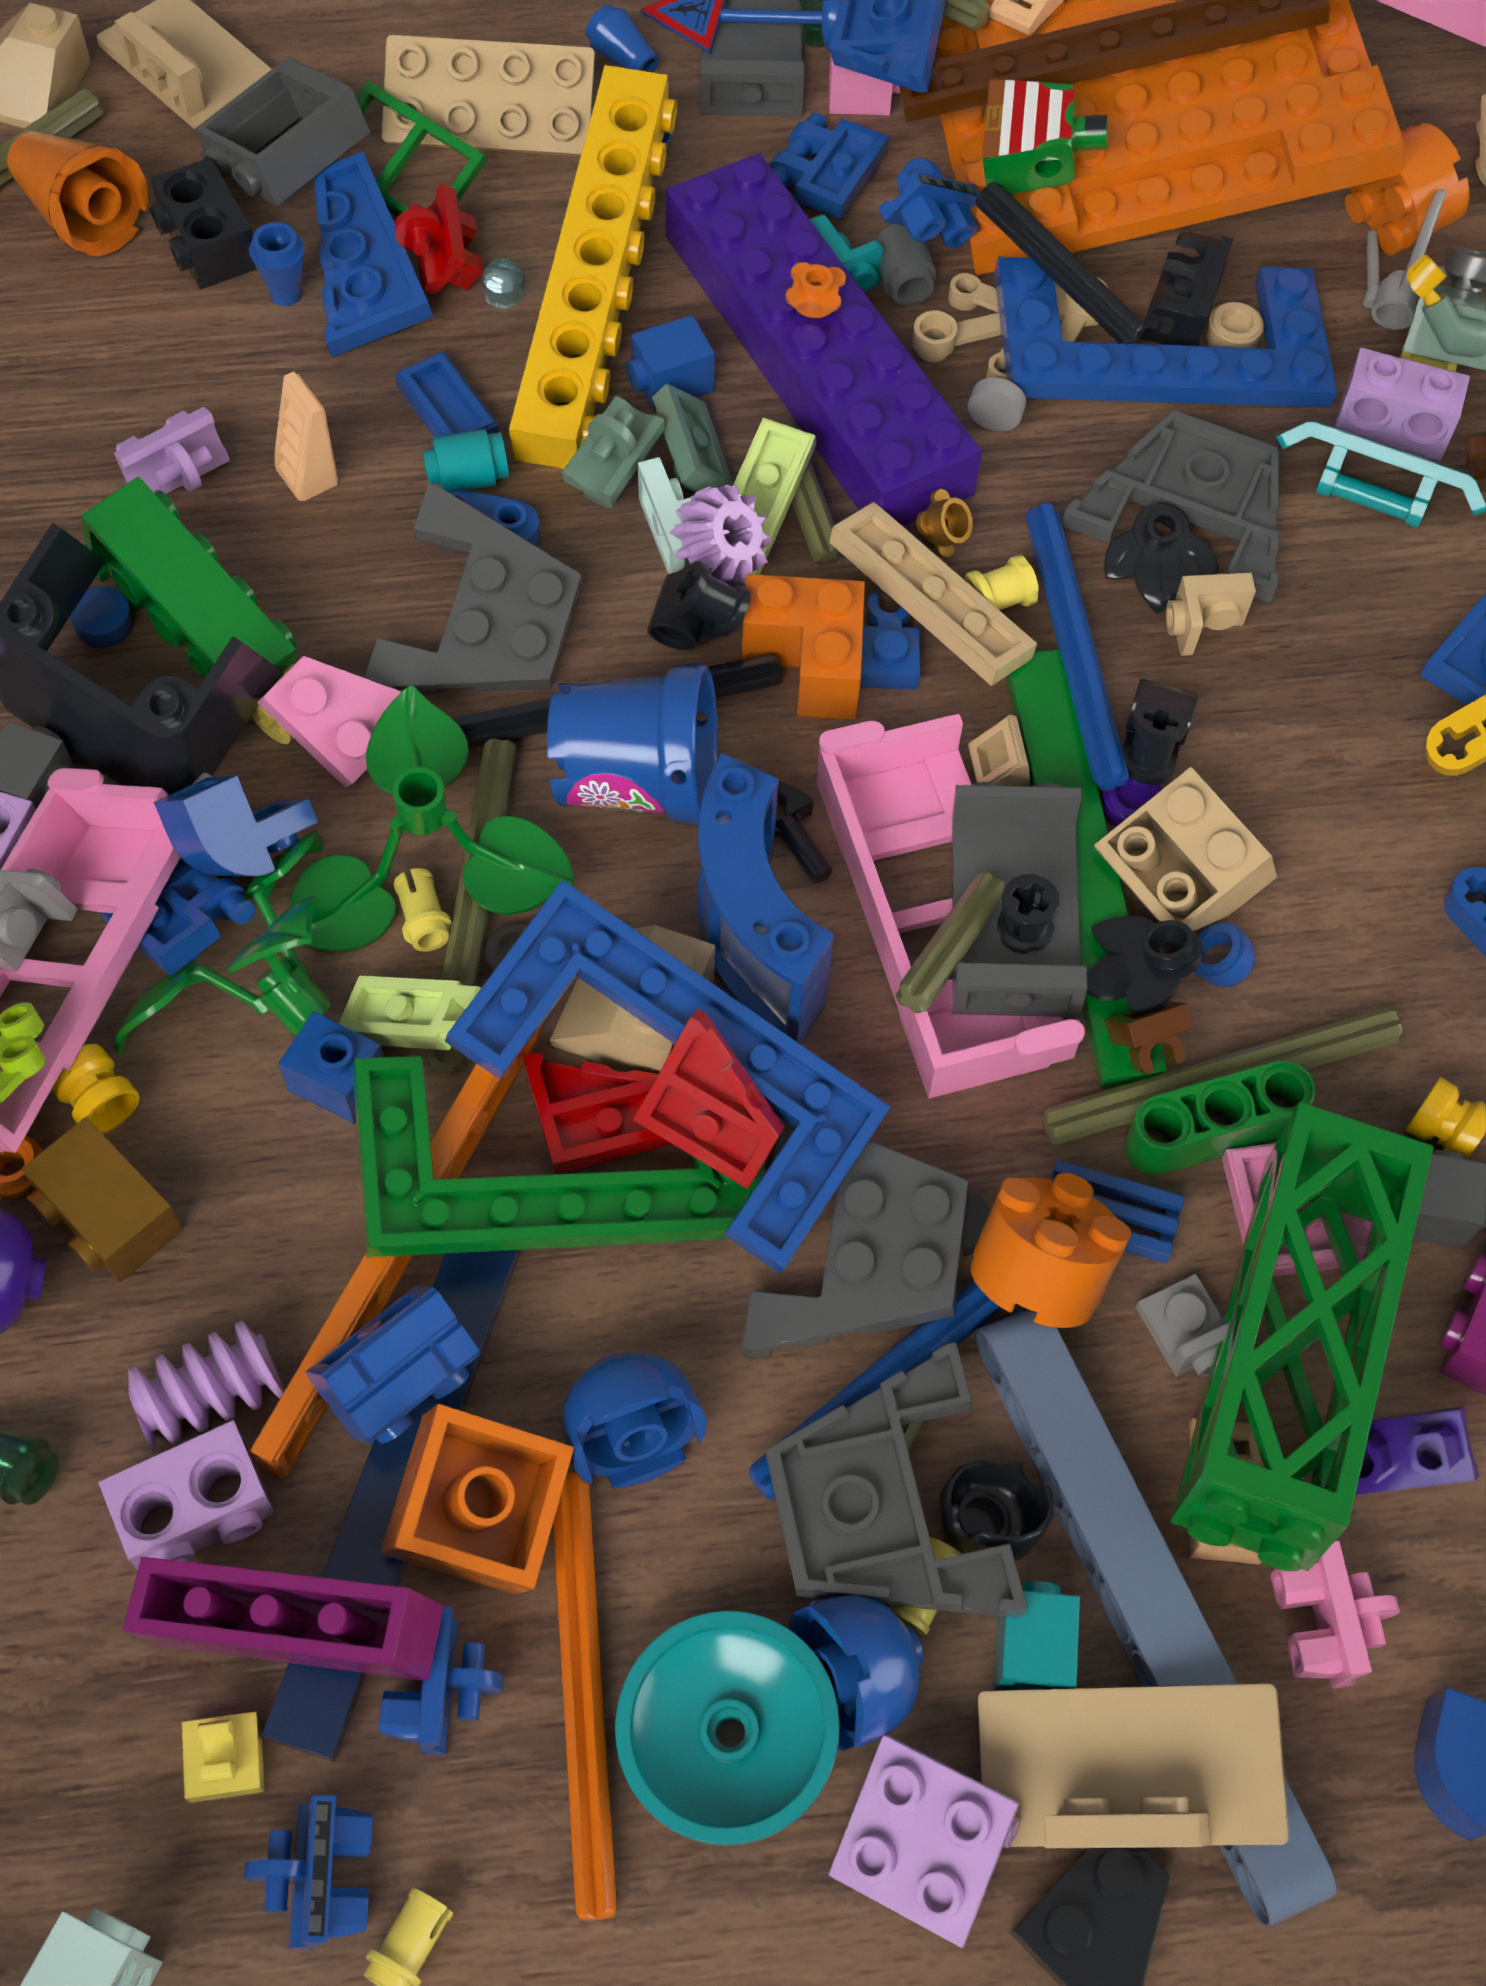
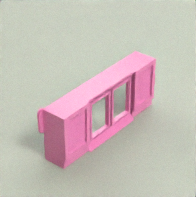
(897, 797)
(109, 859)

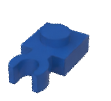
(889, 649)

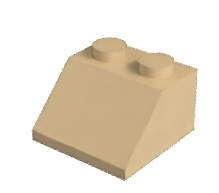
(612, 1036)

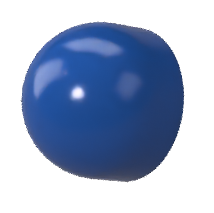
(1236, 965)

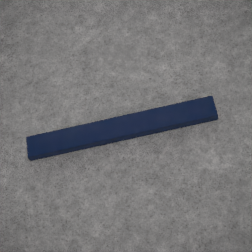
(319, 1701)

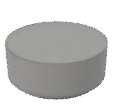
(996, 404)

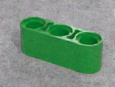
(1199, 1138)

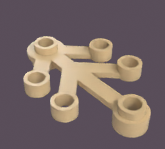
(938, 333)

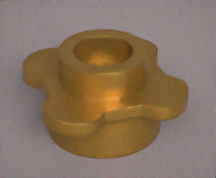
(945, 523)

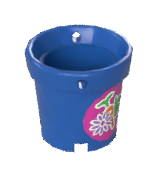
(636, 743)

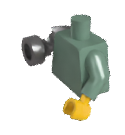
(1450, 319)

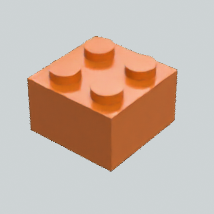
(477, 1500)

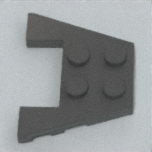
(1207, 474)
(505, 614)
(887, 1259)
(856, 1508)

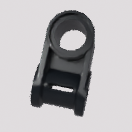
(696, 608)
(1156, 731)

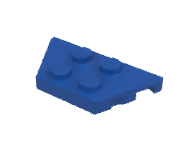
(888, 39)

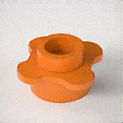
(815, 289)

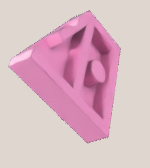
(329, 714)

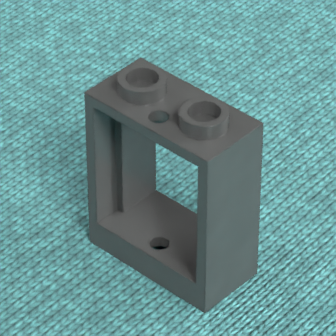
(262, 111)

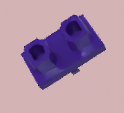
(1417, 1451)

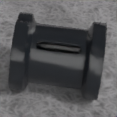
(1017, 902)

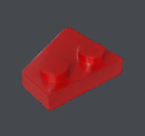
(711, 1105)
(589, 1112)

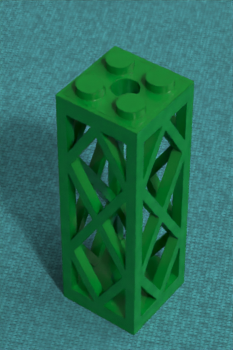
(1271, 1508)

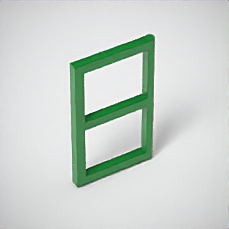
(421, 127)

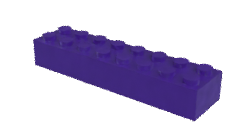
(836, 374)

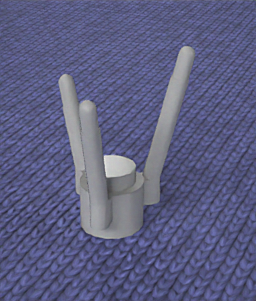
(1393, 299)

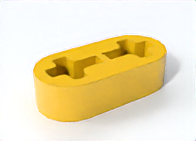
(1459, 725)

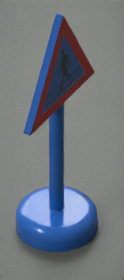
(699, 19)

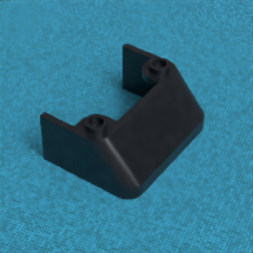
(170, 729)

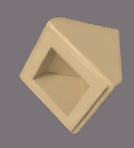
(1000, 755)

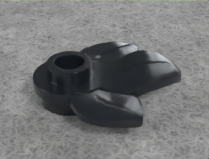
(1159, 560)
(1142, 960)

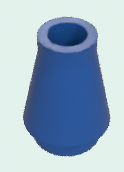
(619, 39)
(279, 260)

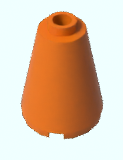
(80, 189)

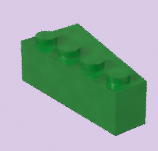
(179, 580)

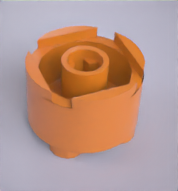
(1400, 203)
(1049, 1249)

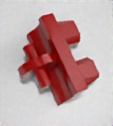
(440, 242)

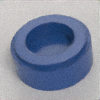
(102, 617)

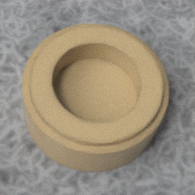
(1234, 326)

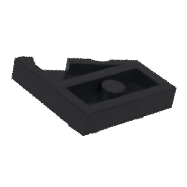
(1098, 1919)

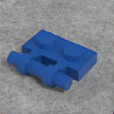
(839, 169)
(187, 927)

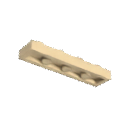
(933, 593)

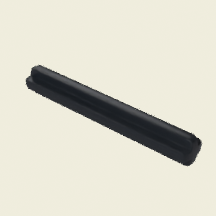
(1060, 264)

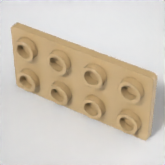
(182, 57)
(492, 93)
(1138, 1765)

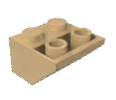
(1188, 855)

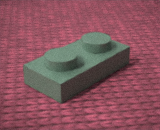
(691, 440)

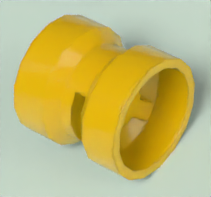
(96, 1090)
(1454, 1123)

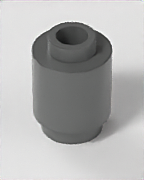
(905, 266)

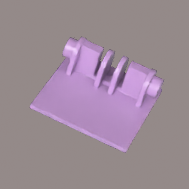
(925, 1840)

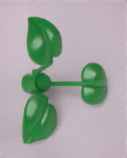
(413, 758)
(284, 986)

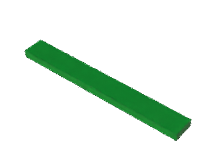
(1058, 756)

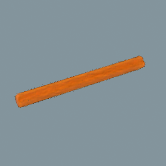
(583, 1705)

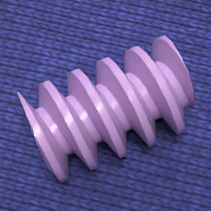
(203, 1384)

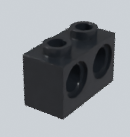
(204, 223)

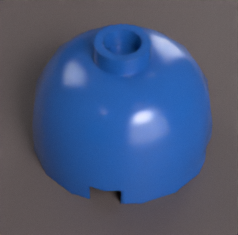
(631, 1418)
(868, 1660)

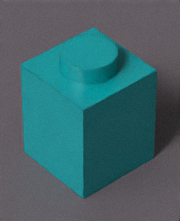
(1042, 1646)

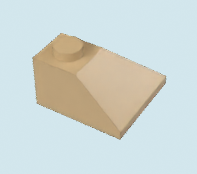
(39, 62)

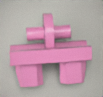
(1344, 1614)

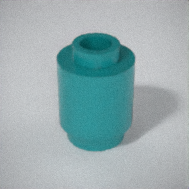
(466, 460)

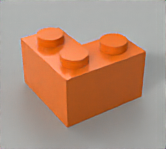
(813, 628)

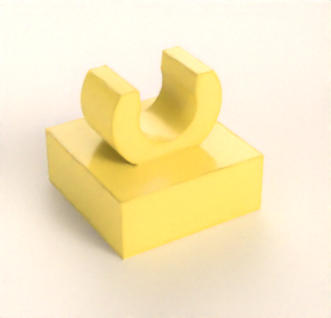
(222, 1757)

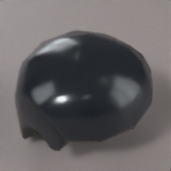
(994, 1507)

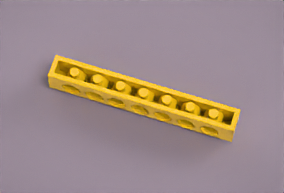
(593, 266)

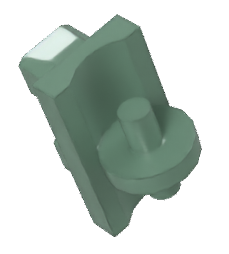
(612, 451)

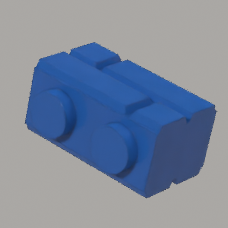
(395, 1365)

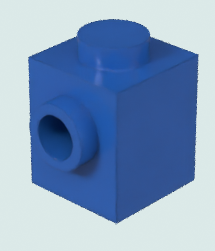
(672, 355)
(322, 1062)

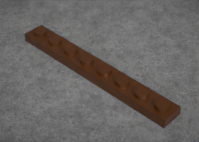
(1108, 48)

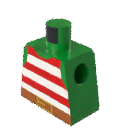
(1036, 134)

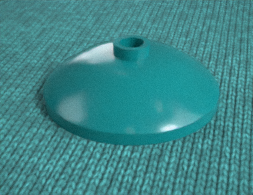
(716, 1673)

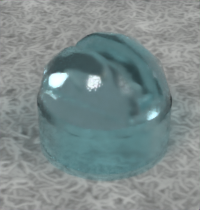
(503, 283)

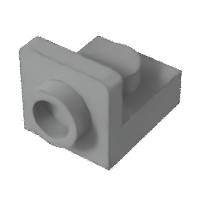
(24, 908)
(1184, 1325)

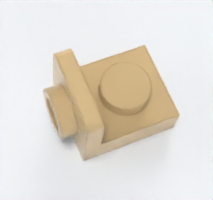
(1208, 602)

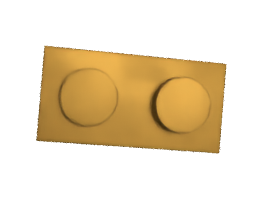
(101, 1200)

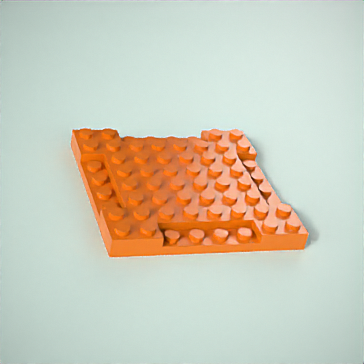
(1194, 131)

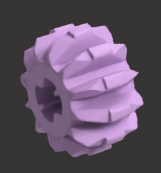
(722, 533)

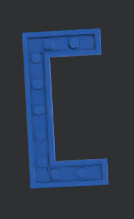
(1287, 373)
(586, 941)

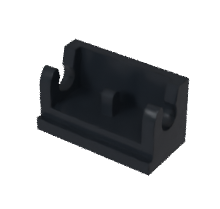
(1187, 291)

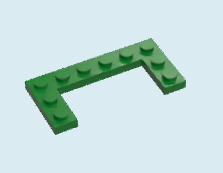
(424, 1216)

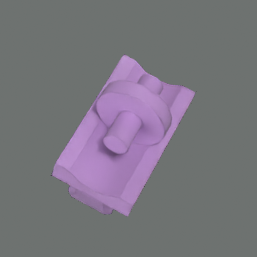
(174, 453)

